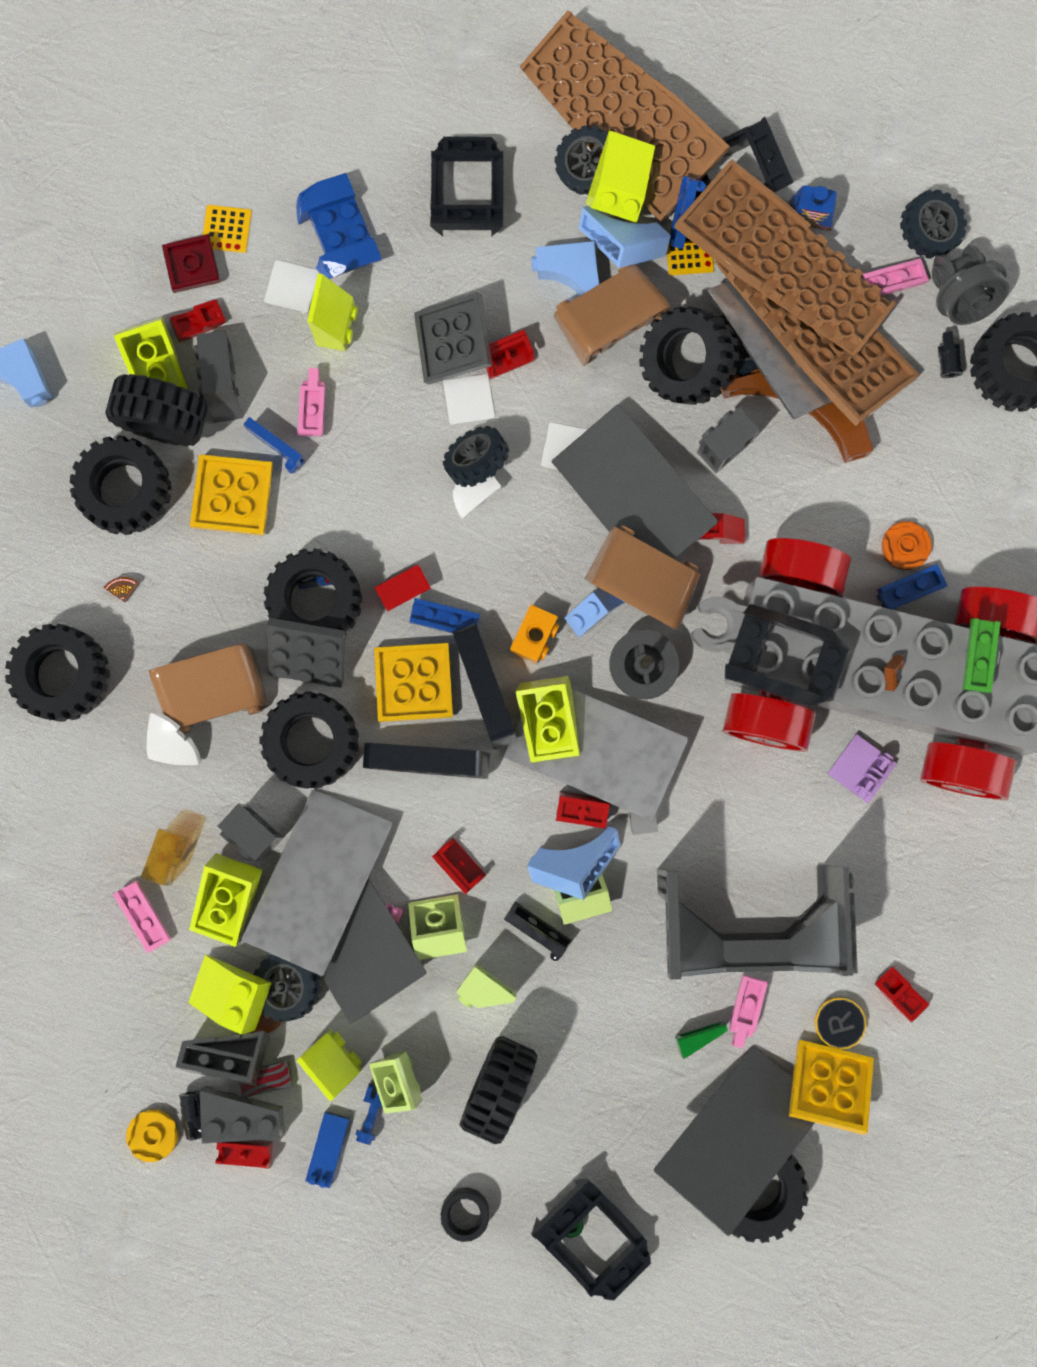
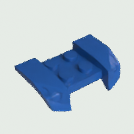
(337, 225)

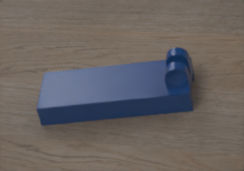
(685, 199)
(293, 458)
(911, 588)
(440, 616)
(327, 1149)

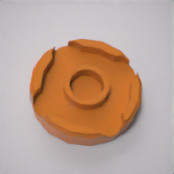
(906, 545)

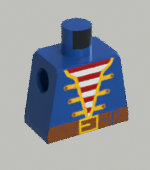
(815, 206)

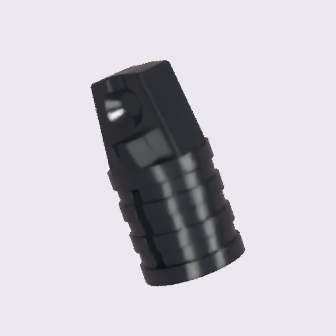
(949, 357)
(191, 1114)

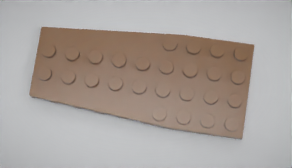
(604, 89)
(780, 257)
(852, 383)

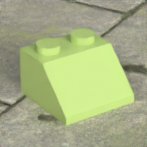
(594, 904)
(437, 927)
(484, 989)
(396, 1082)

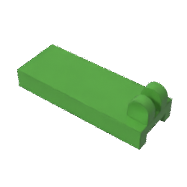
(981, 656)

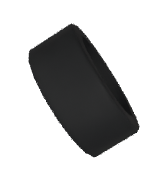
(459, 1234)

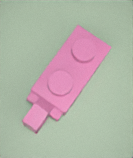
(312, 405)
(747, 1009)

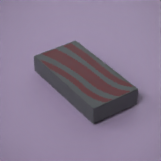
(271, 1078)

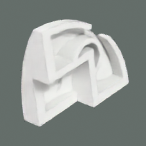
(471, 498)
(168, 743)

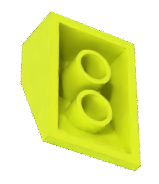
(621, 176)
(331, 315)
(150, 352)
(548, 718)
(225, 899)
(229, 995)
(330, 1064)

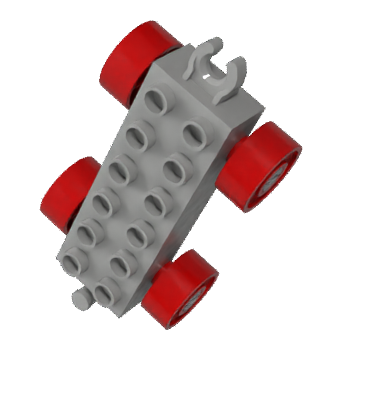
(809, 584)

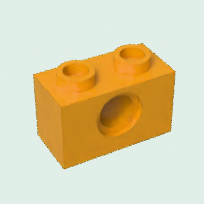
(534, 620)

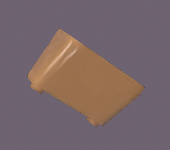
(610, 312)
(644, 577)
(209, 686)

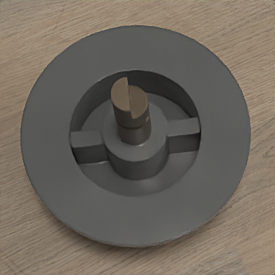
(644, 664)

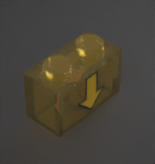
(164, 857)

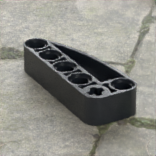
(484, 686)
(426, 760)

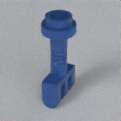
(365, 1135)

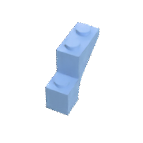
(592, 611)

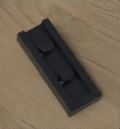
(538, 930)

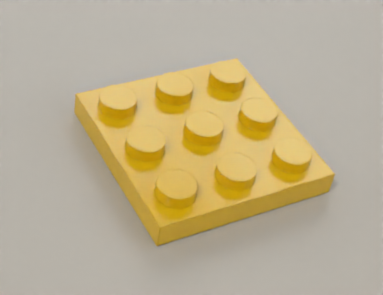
(231, 495)
(413, 682)
(831, 1087)

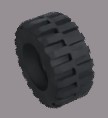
(659, 355)
(989, 367)
(156, 410)
(103, 459)
(314, 564)
(28, 659)
(275, 740)
(498, 1090)
(782, 1211)

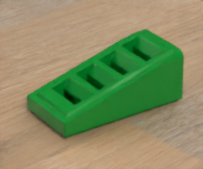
(696, 1039)

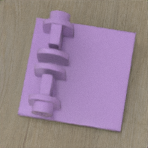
(862, 768)

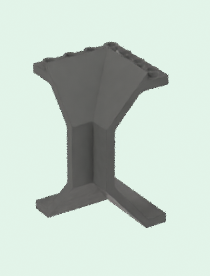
(816, 942)

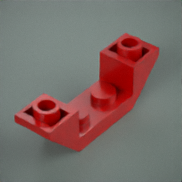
(728, 530)

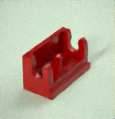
(510, 354)
(402, 587)
(582, 810)
(459, 866)
(245, 1153)

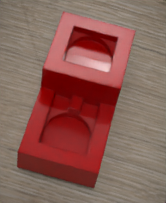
(198, 321)
(902, 995)

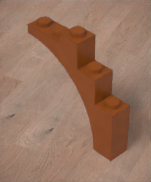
(851, 439)

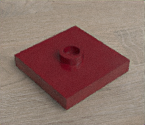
(191, 263)

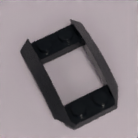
(766, 153)
(466, 216)
(750, 645)
(567, 1215)

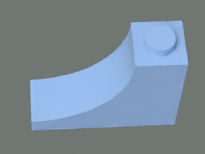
(624, 241)
(568, 264)
(23, 373)
(574, 869)

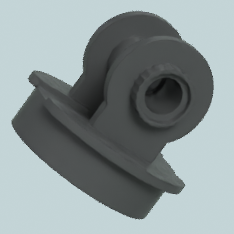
(969, 286)

